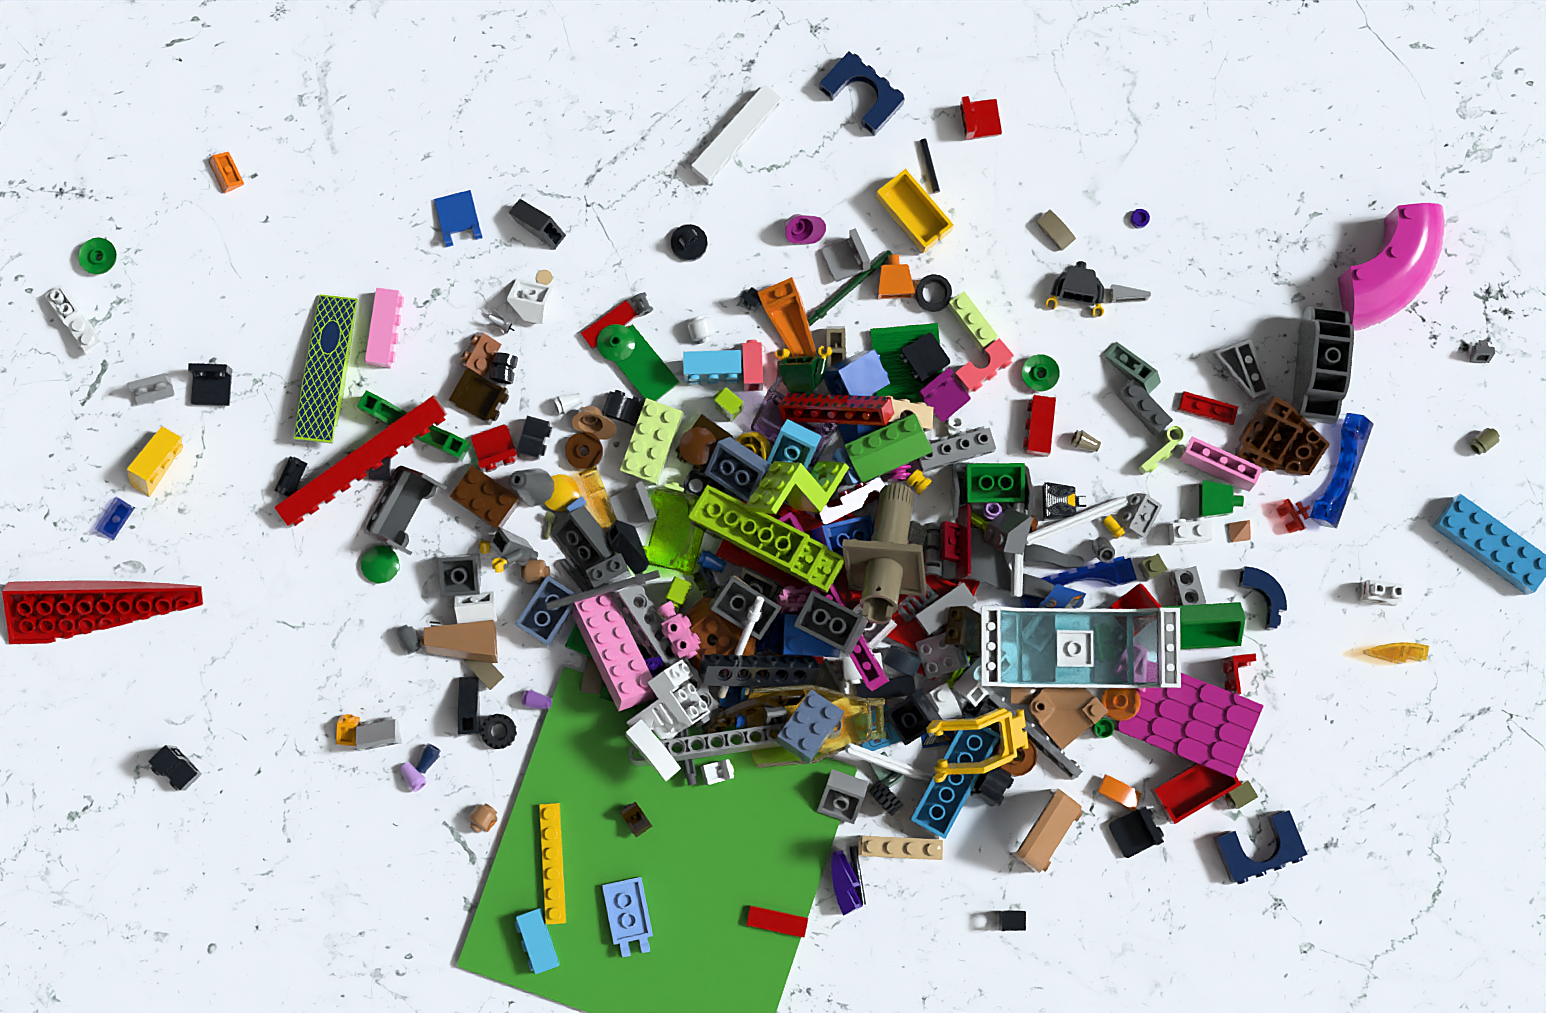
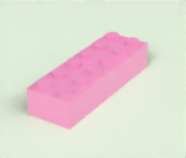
(614, 650)

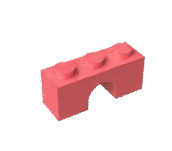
(972, 377)

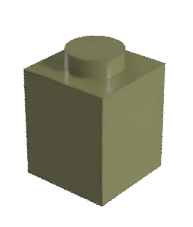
(1152, 567)
(1241, 795)

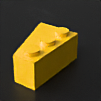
(154, 460)

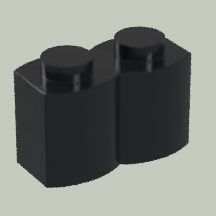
(623, 408)
(534, 437)

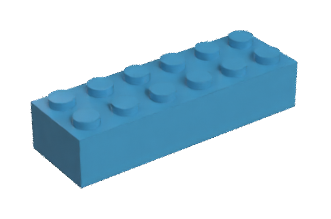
(1492, 544)
(944, 800)

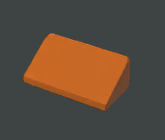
(226, 172)

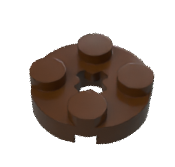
(579, 441)

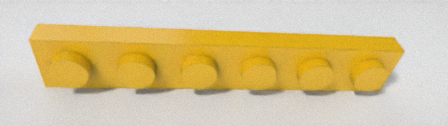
(552, 863)

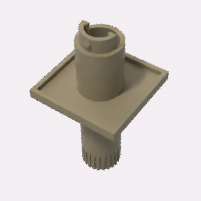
(887, 562)

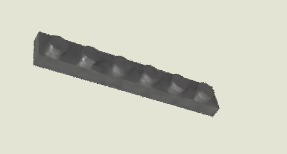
(1041, 741)

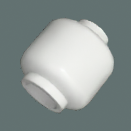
(701, 328)

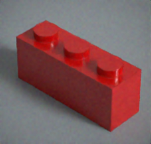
(1039, 425)

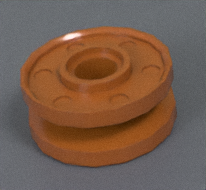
(1026, 762)

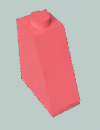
(752, 365)

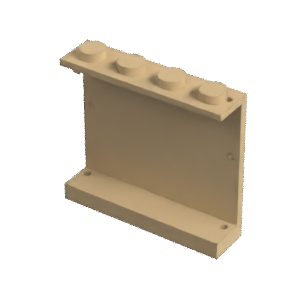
(900, 847)

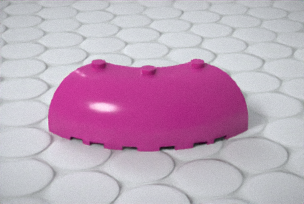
(1399, 269)

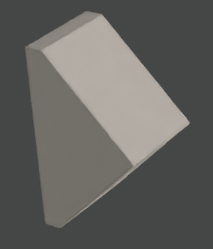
(774, 715)

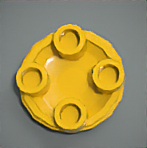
(564, 494)

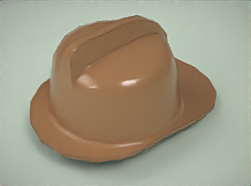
(592, 420)

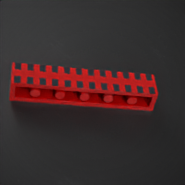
(836, 409)

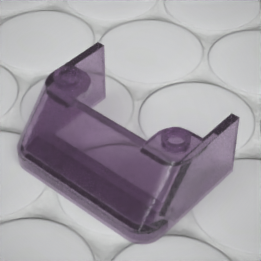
(769, 422)

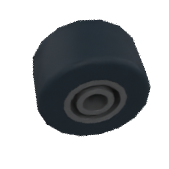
(902, 660)

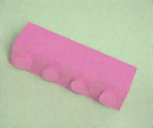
(384, 327)
(1220, 464)

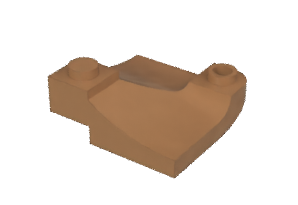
(1065, 713)

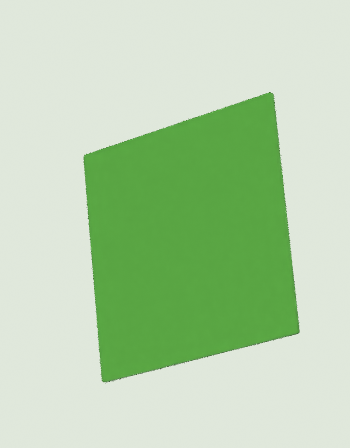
(699, 867)

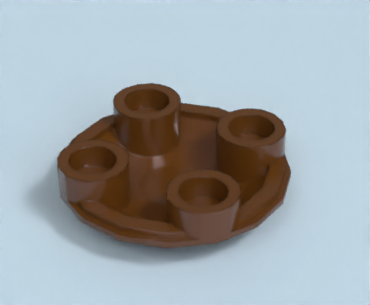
(697, 445)

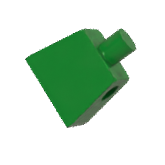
(1217, 499)

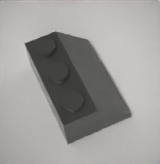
(583, 540)
(736, 599)

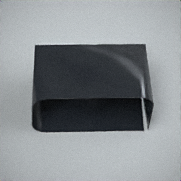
(695, 474)

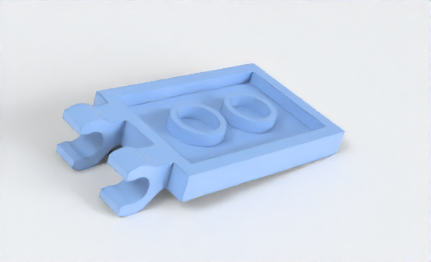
(628, 914)

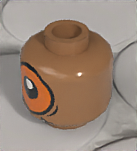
(482, 818)

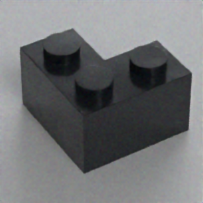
(176, 766)

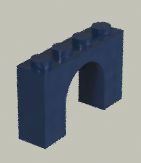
(851, 70)
(1288, 848)

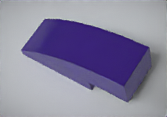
(844, 883)

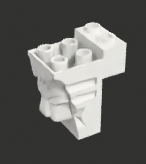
(676, 705)

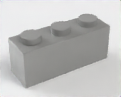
(936, 615)

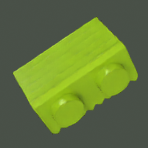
(728, 404)
(678, 592)

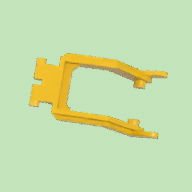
(1011, 738)

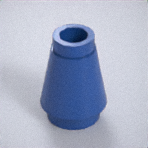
(711, 561)

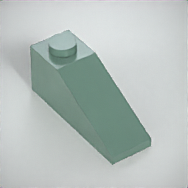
(1133, 367)

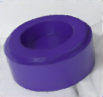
(1140, 218)

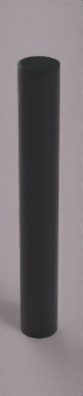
(929, 165)
(856, 868)

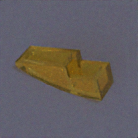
(598, 497)
(1399, 652)

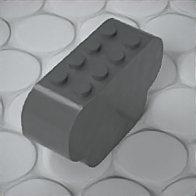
(1323, 364)

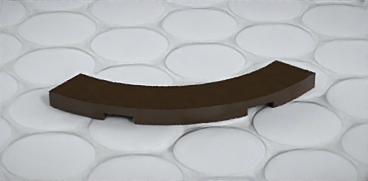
(751, 706)

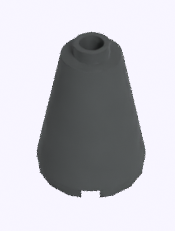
(532, 485)

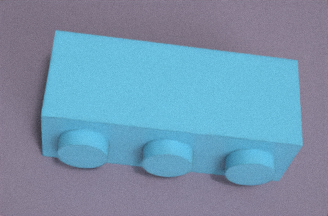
(537, 941)

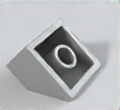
(378, 734)
(843, 796)

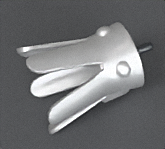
(503, 326)

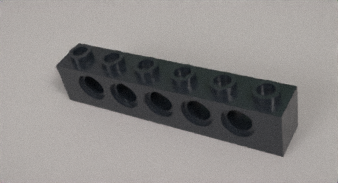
(757, 670)

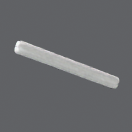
(1017, 563)
(888, 763)

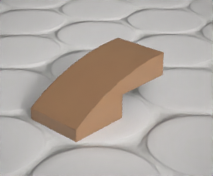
(1022, 695)

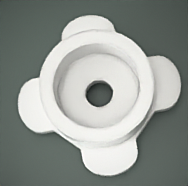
(955, 425)

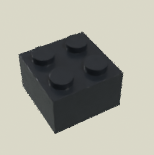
(912, 716)

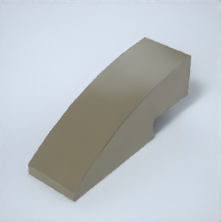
(837, 341)

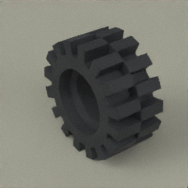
(487, 727)
(885, 797)

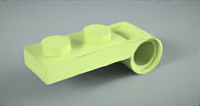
(1164, 453)

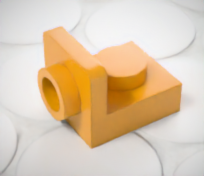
(347, 730)

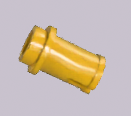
(1112, 525)

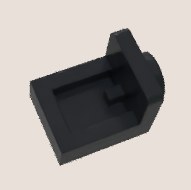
(750, 300)

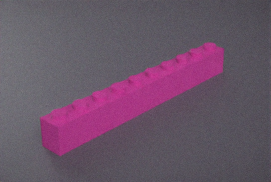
(862, 654)

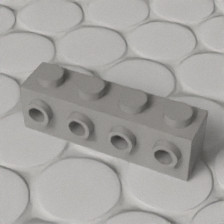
(958, 449)

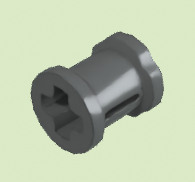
(641, 297)

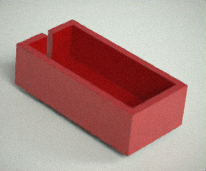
(1191, 791)

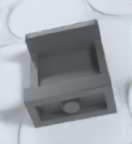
(608, 571)

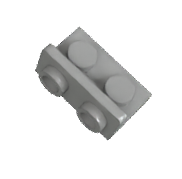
(151, 388)
(1140, 514)

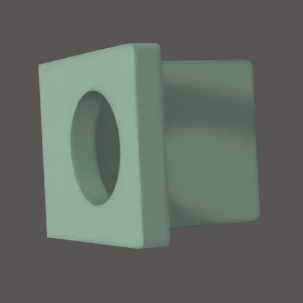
(885, 774)

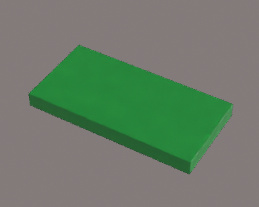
(647, 369)

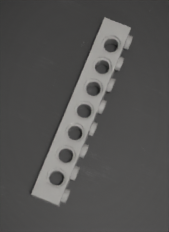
(655, 647)

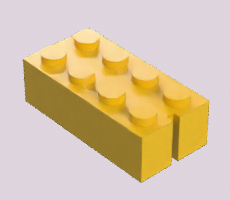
(914, 211)

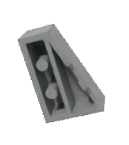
(1244, 368)

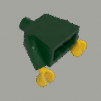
(802, 372)

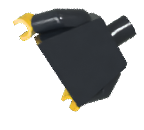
(1078, 286)

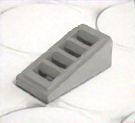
(1127, 294)

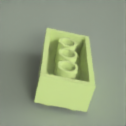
(651, 441)

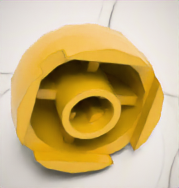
(756, 443)

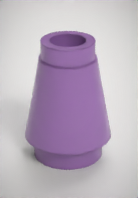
(536, 700)

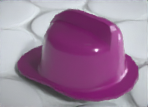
(804, 229)

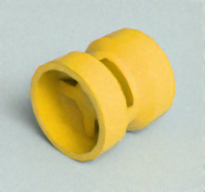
(918, 481)

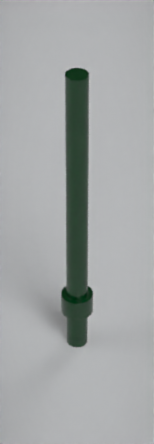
(822, 311)

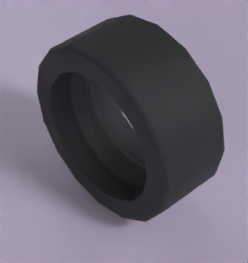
(930, 279)

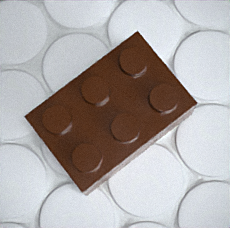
(485, 498)

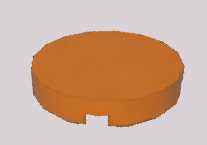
(1121, 703)

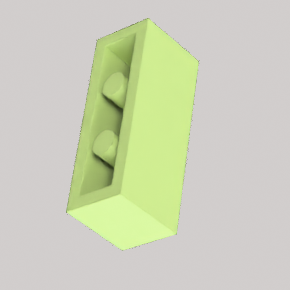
(972, 321)

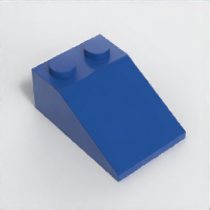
(833, 534)
(799, 643)

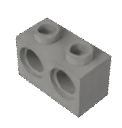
(1192, 587)

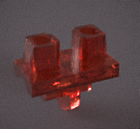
(1296, 524)

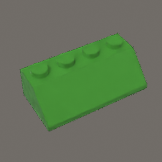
(888, 448)

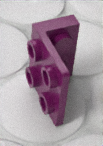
(944, 395)

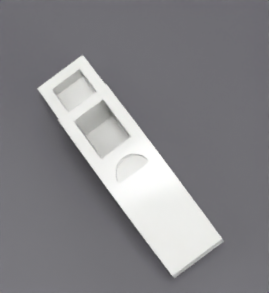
(74, 319)

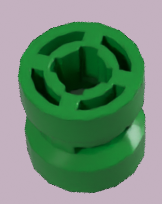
(1105, 726)

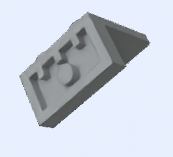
(847, 257)
(634, 506)
(939, 657)

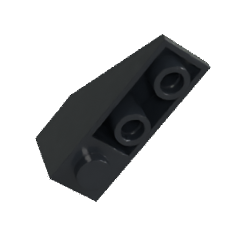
(626, 541)
(469, 706)

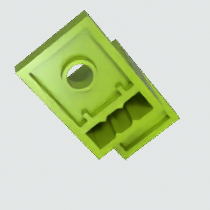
(797, 486)

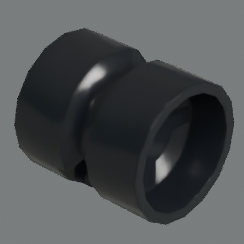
(503, 369)

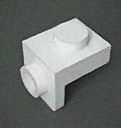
(717, 772)

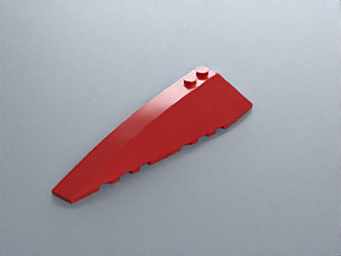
(61, 609)

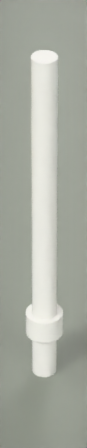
(753, 616)

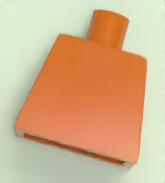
(895, 280)

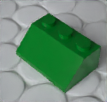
(994, 482)

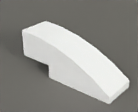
(652, 750)

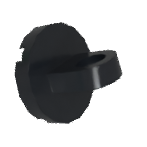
(689, 242)

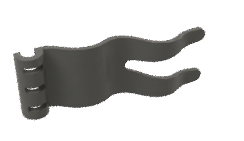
(992, 565)

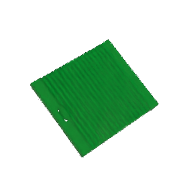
(888, 344)

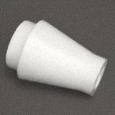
(567, 402)

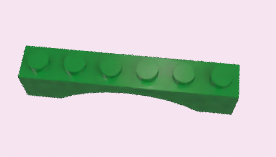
(436, 438)

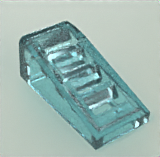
(905, 615)

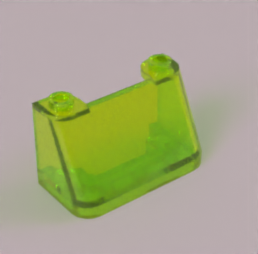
(674, 539)

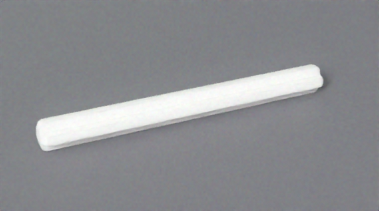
(1076, 520)

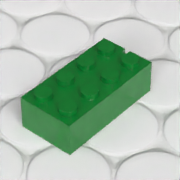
(1211, 625)

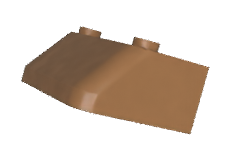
(1048, 831)

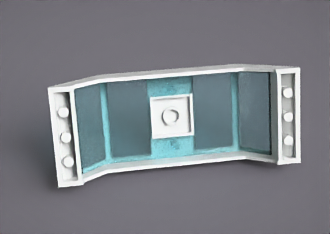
(1080, 647)

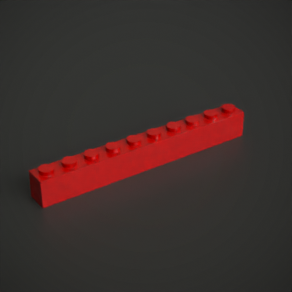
(360, 461)

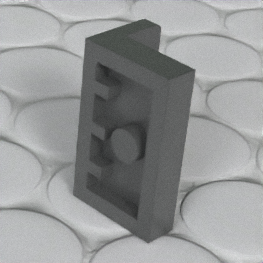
(828, 678)

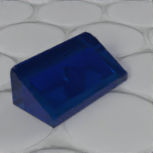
(114, 518)

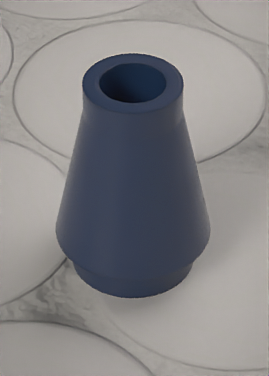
(427, 758)

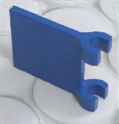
(457, 214)

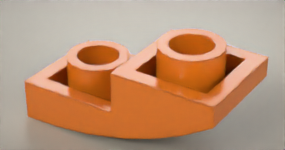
(1119, 792)

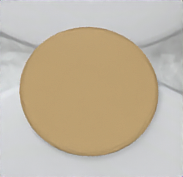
(544, 277)

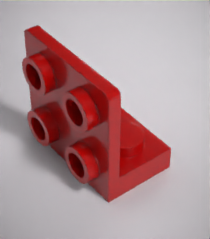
(980, 118)
(1230, 667)

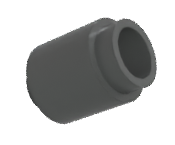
(1103, 549)
(408, 639)

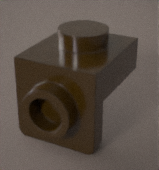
(635, 819)

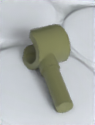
(551, 518)

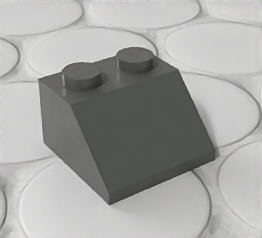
(1008, 531)
(459, 574)

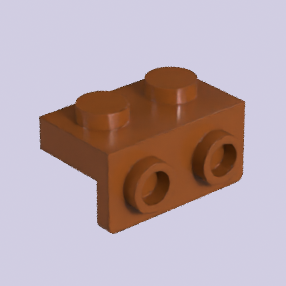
(479, 353)

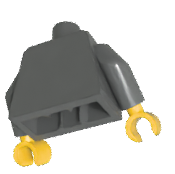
(510, 547)

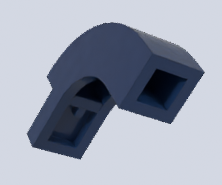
(1270, 589)

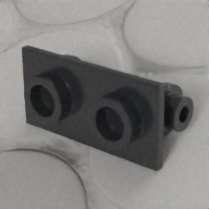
(291, 476)
(705, 579)

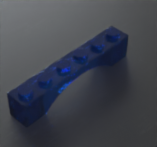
(1354, 438)
(1114, 573)

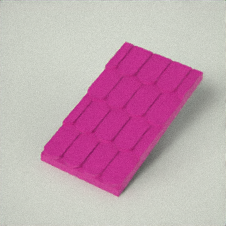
(1196, 723)

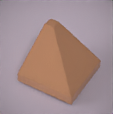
(1240, 531)

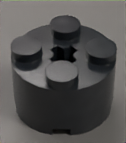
(992, 785)

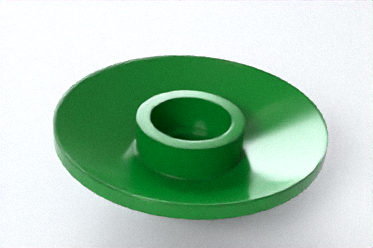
(91, 250)
(619, 351)
(1044, 364)

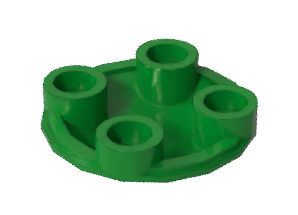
(380, 564)

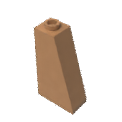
(463, 640)

